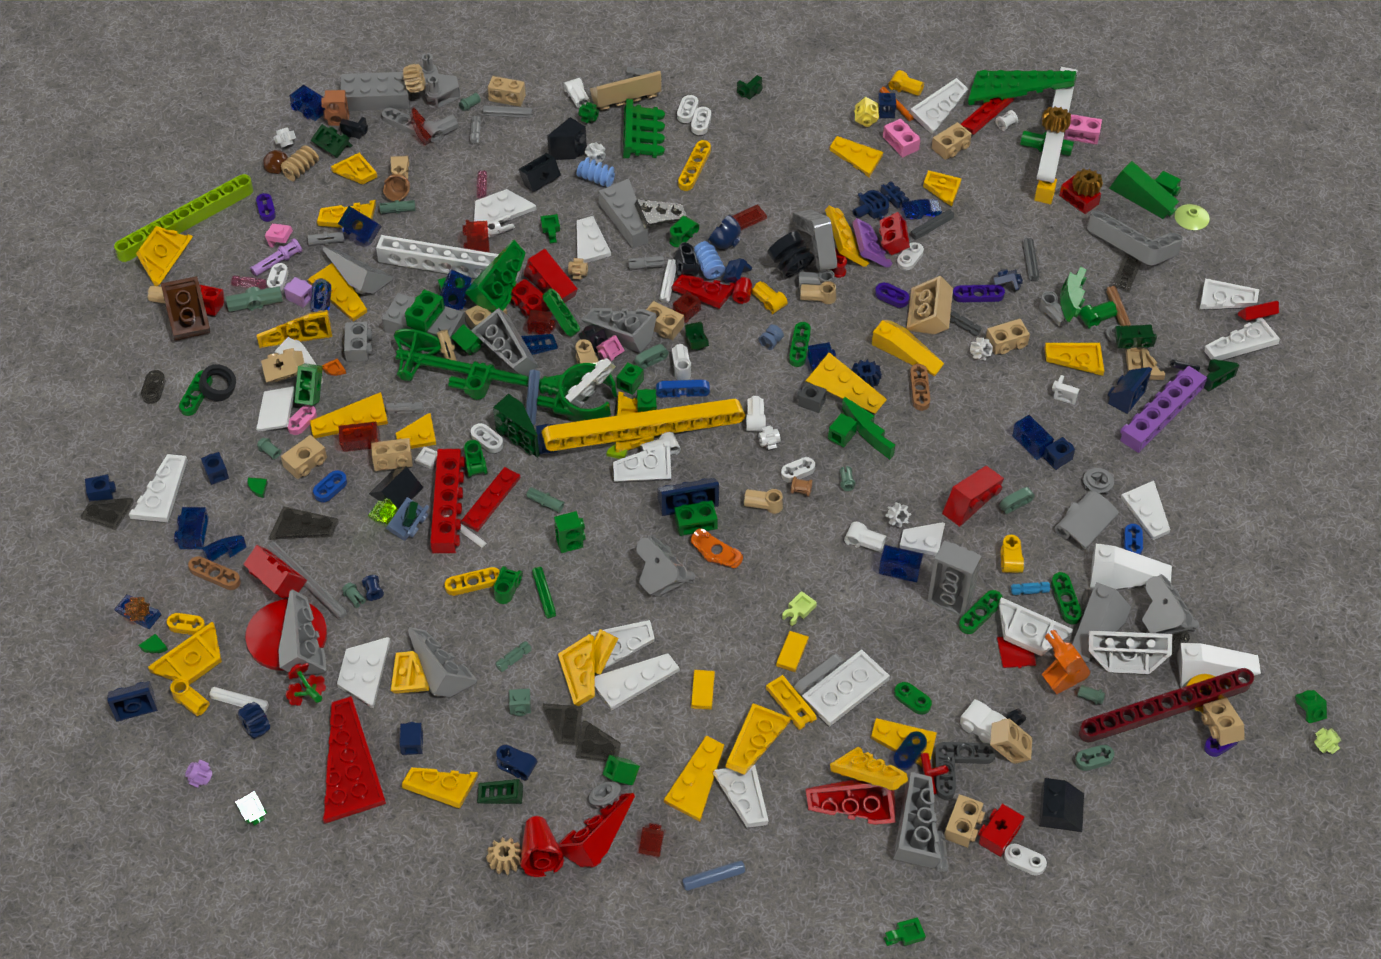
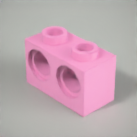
(1083, 129)
(901, 137)

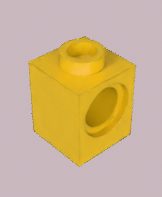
(1045, 191)

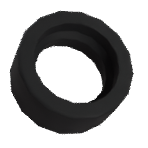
(219, 370)

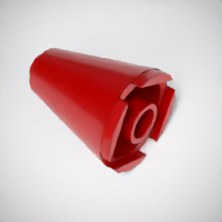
(540, 848)

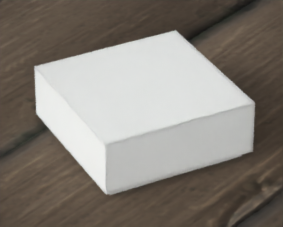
(427, 458)

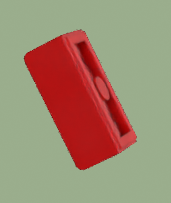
(1259, 311)

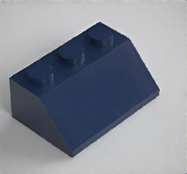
(687, 494)

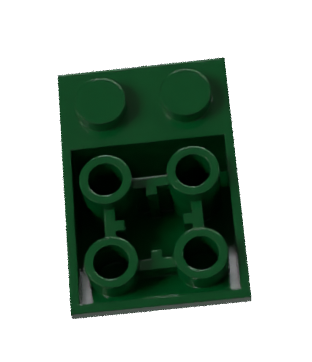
(513, 422)

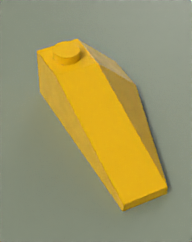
(304, 328)
(905, 346)

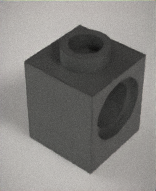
(811, 397)

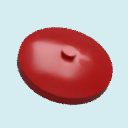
(265, 633)

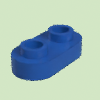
(328, 486)

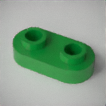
(912, 698)

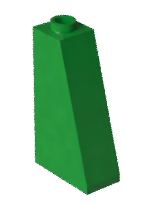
(1144, 191)

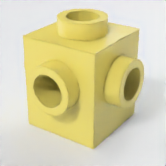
(866, 112)

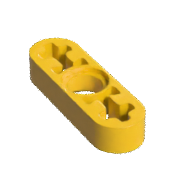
(471, 575)

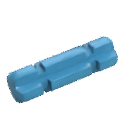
(1030, 588)

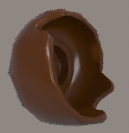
(273, 161)

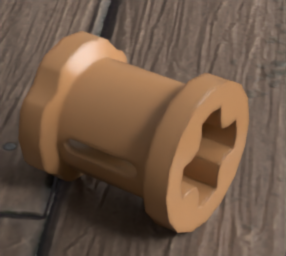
(801, 486)

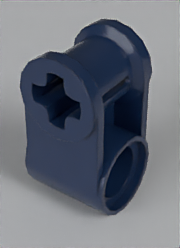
(516, 762)

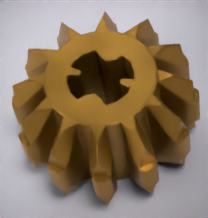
(1056, 119)
(1087, 182)

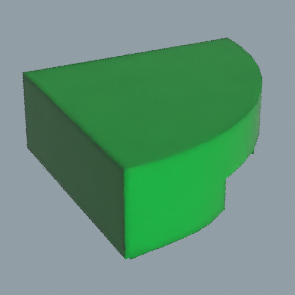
(257, 486)
(153, 645)

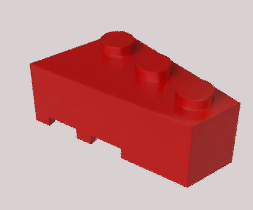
(547, 274)
(972, 494)
(274, 572)

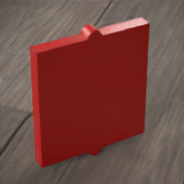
(1014, 655)

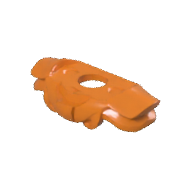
(705, 541)

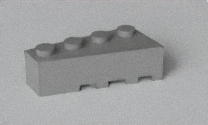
(619, 206)
(504, 339)
(917, 831)

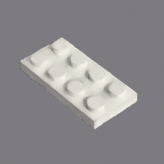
(845, 687)

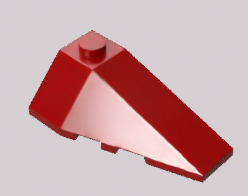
(855, 800)
(593, 841)

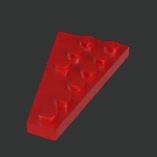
(350, 775)

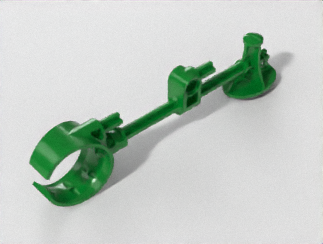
(483, 374)

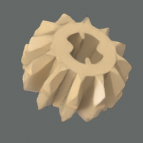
(414, 78)
(504, 863)

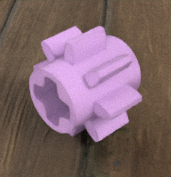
(198, 773)

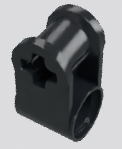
(686, 260)

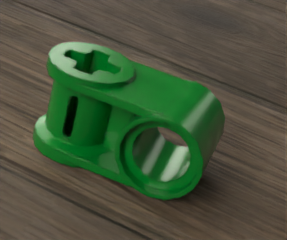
(683, 231)
(474, 461)
(506, 585)

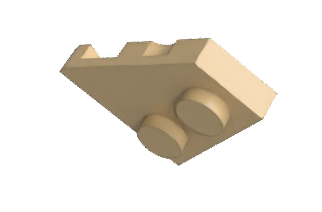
(1140, 358)

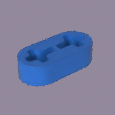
(1138, 540)

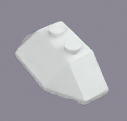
(1129, 650)

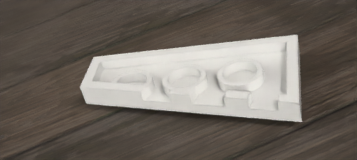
(162, 491)

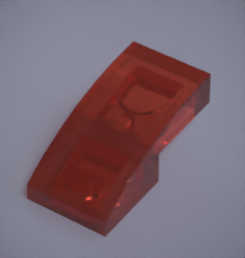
(418, 122)

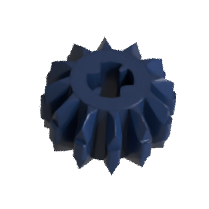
(868, 372)
(254, 720)

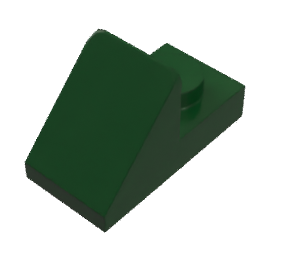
(1219, 373)

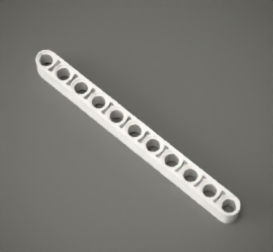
(1054, 140)

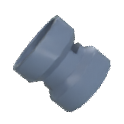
(771, 336)

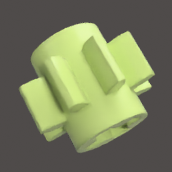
(1327, 740)

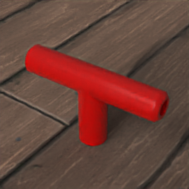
(932, 772)

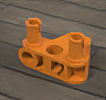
(1067, 668)

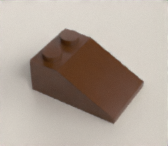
(185, 308)

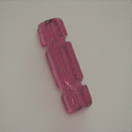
(482, 184)
(248, 282)

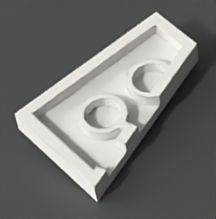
(590, 241)
(1227, 295)
(589, 380)
(644, 466)
(1148, 509)
(631, 639)
(744, 794)

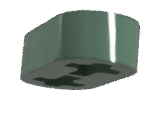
(651, 356)
(1016, 500)
(1093, 754)

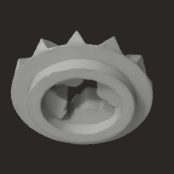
(1093, 475)
(599, 796)

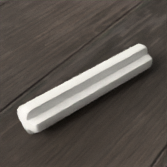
(668, 281)
(236, 698)

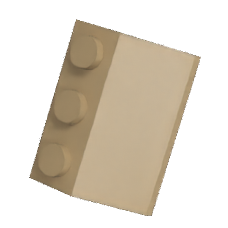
(930, 306)

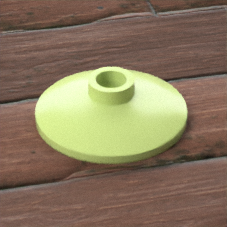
(1191, 217)

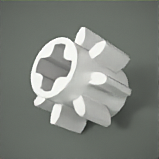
(284, 137)
(595, 151)
(981, 348)
(769, 437)
(898, 514)

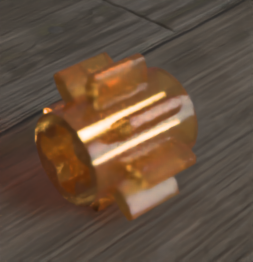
(137, 609)

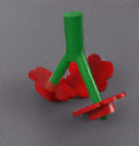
(313, 685)

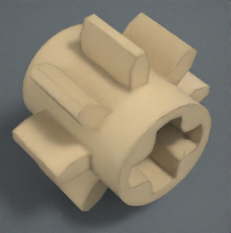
(578, 268)

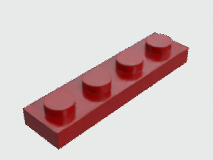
(985, 114)
(490, 499)

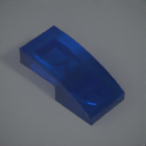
(918, 208)
(229, 545)
(150, 619)

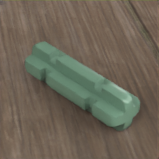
(513, 656)

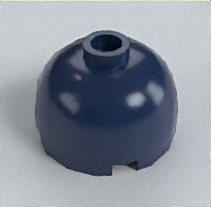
(726, 234)

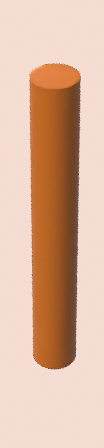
(899, 106)

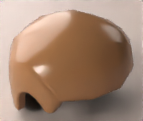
(396, 187)

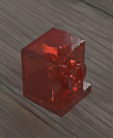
(687, 305)
(540, 322)

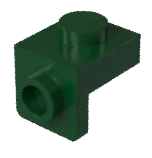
(750, 89)
(695, 336)

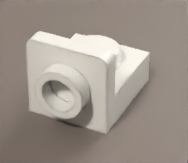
(1065, 392)

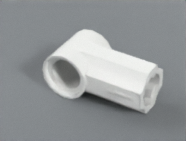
(576, 91)
(681, 362)
(755, 419)
(668, 436)
(861, 536)

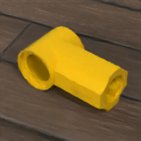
(901, 81)
(771, 299)
(189, 698)

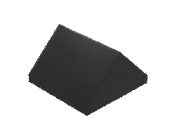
(397, 486)

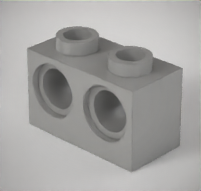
(357, 341)

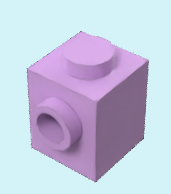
(298, 292)

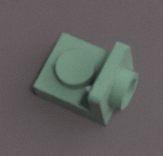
(519, 702)

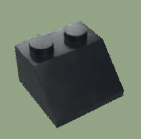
(567, 140)
(1061, 805)

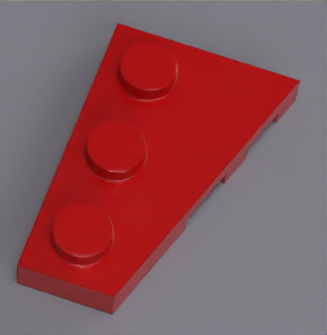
(708, 292)

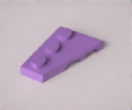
(868, 244)

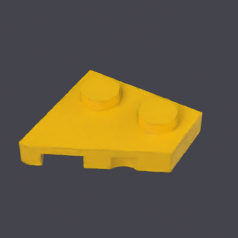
(942, 186)
(419, 432)

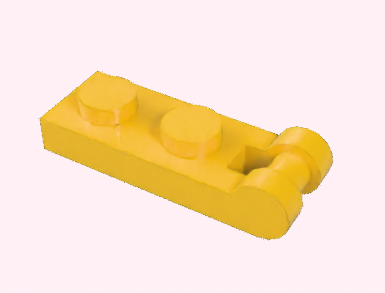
(791, 702)

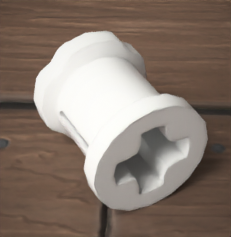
(1006, 120)

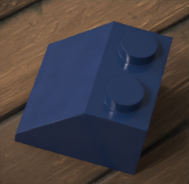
(1129, 389)
(132, 701)

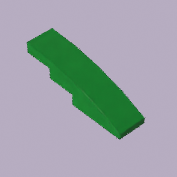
(868, 429)

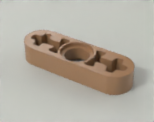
(923, 380)
(210, 566)

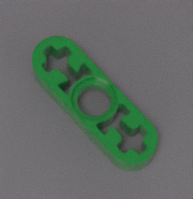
(561, 312)
(803, 339)
(195, 400)
(1069, 591)
(980, 620)

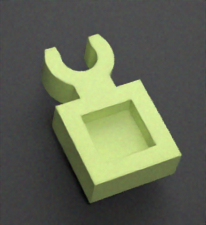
(799, 606)

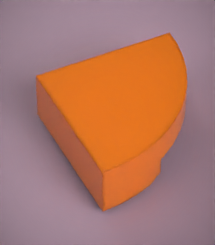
(334, 367)

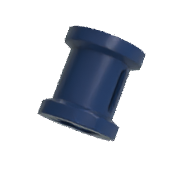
(372, 587)

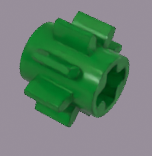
(588, 112)

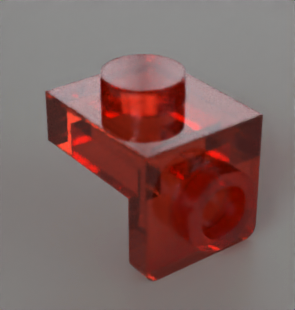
(652, 840)

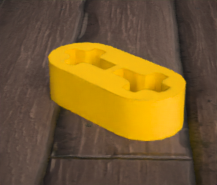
(185, 624)

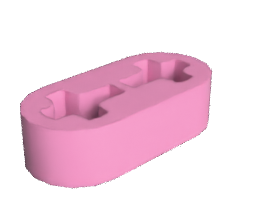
(300, 418)

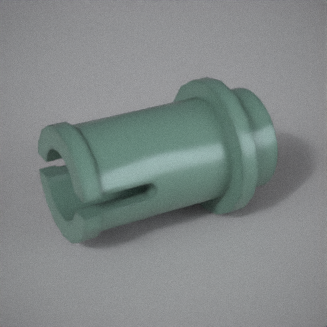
(470, 101)
(265, 445)
(847, 479)
(350, 590)
(1091, 694)

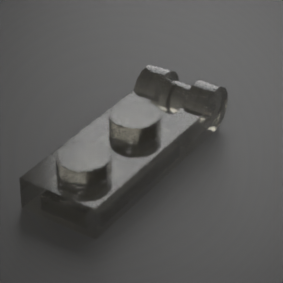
(1127, 272)

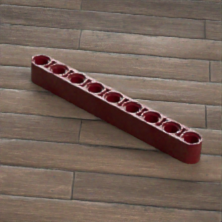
(1173, 698)

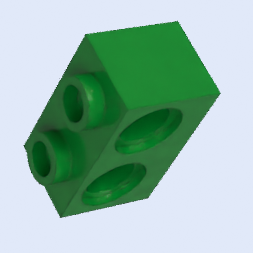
(424, 311)
(691, 517)
(569, 531)

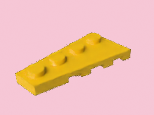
(342, 294)

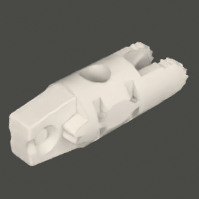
(495, 225)

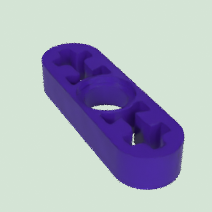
(991, 297)

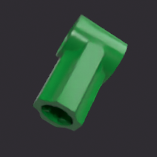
(1094, 315)

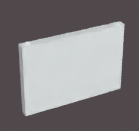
(275, 409)

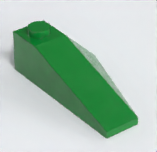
(494, 285)

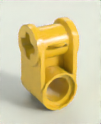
(1011, 555)

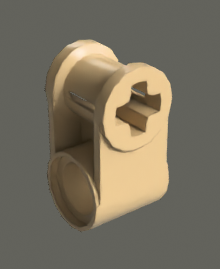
(400, 165)
(585, 352)

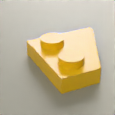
(355, 169)
(408, 674)

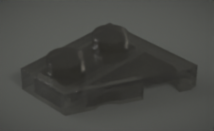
(596, 744)

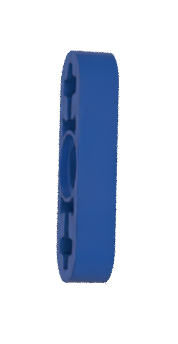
(693, 388)

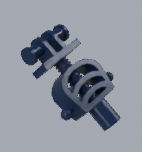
(872, 201)

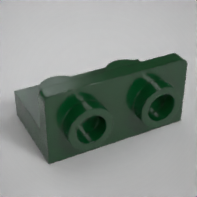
(331, 141)
(1135, 336)

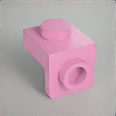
(278, 233)
(610, 348)

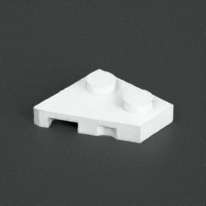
(923, 539)

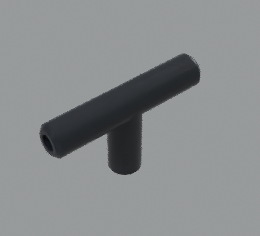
(1182, 365)

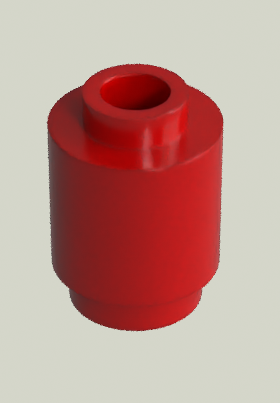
(742, 290)

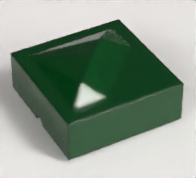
(410, 514)

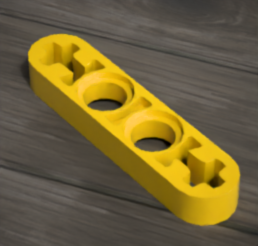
(692, 165)

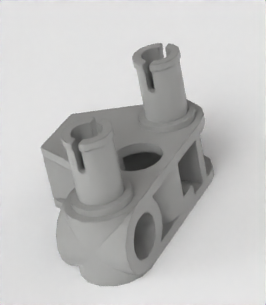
(439, 88)
(659, 572)
(1167, 611)

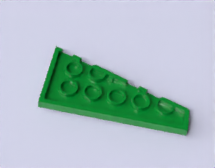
(1017, 83)

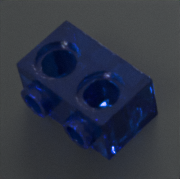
(450, 289)
(192, 528)

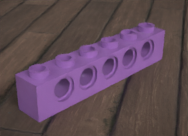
(1162, 409)

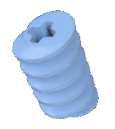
(596, 173)
(709, 260)

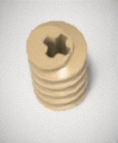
(299, 162)

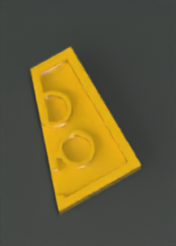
(1076, 355)
(579, 669)

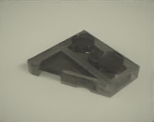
(107, 512)
(565, 722)

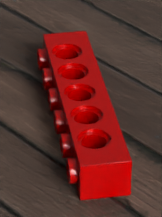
(446, 501)

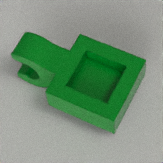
(550, 225)
(907, 931)

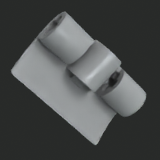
(1087, 518)

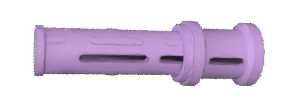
(282, 252)

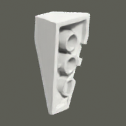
(1124, 568)
(1212, 660)

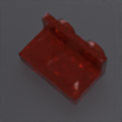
(476, 235)

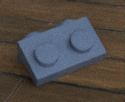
(403, 532)

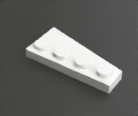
(937, 107)
(1249, 339)
(628, 682)

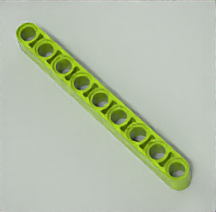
(188, 214)

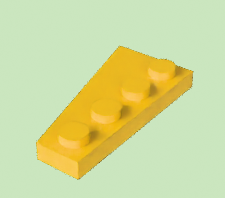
(844, 237)
(845, 383)
(363, 411)
(756, 736)
(866, 768)
(694, 784)

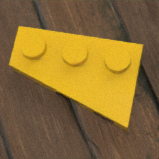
(858, 155)
(331, 215)
(893, 734)
(441, 786)

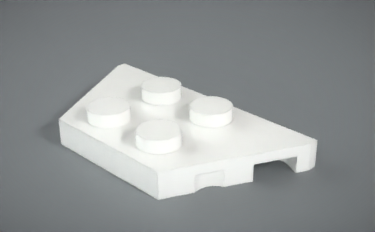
(501, 204)
(1028, 628)
(363, 670)

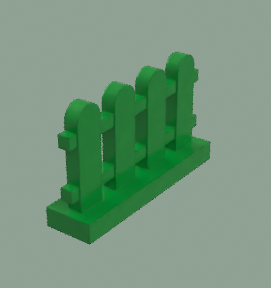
(641, 136)

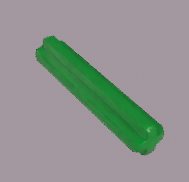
(544, 592)

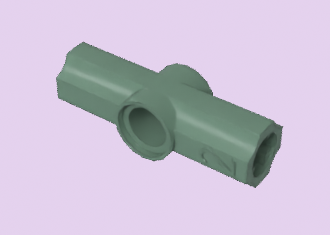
(254, 298)

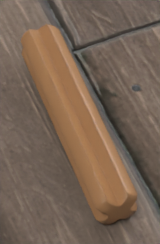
(1113, 295)

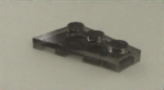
(658, 212)
(301, 524)

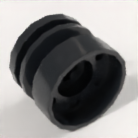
(791, 254)

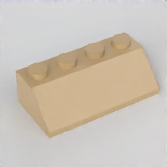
(629, 88)

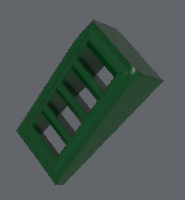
(509, 798)

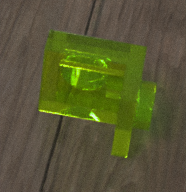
(383, 511)

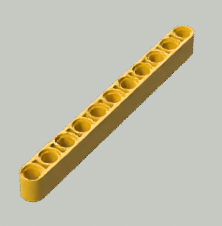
(642, 424)

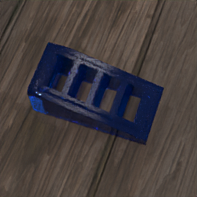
(536, 348)

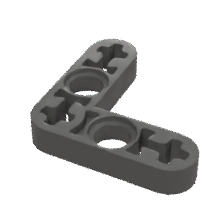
(950, 761)

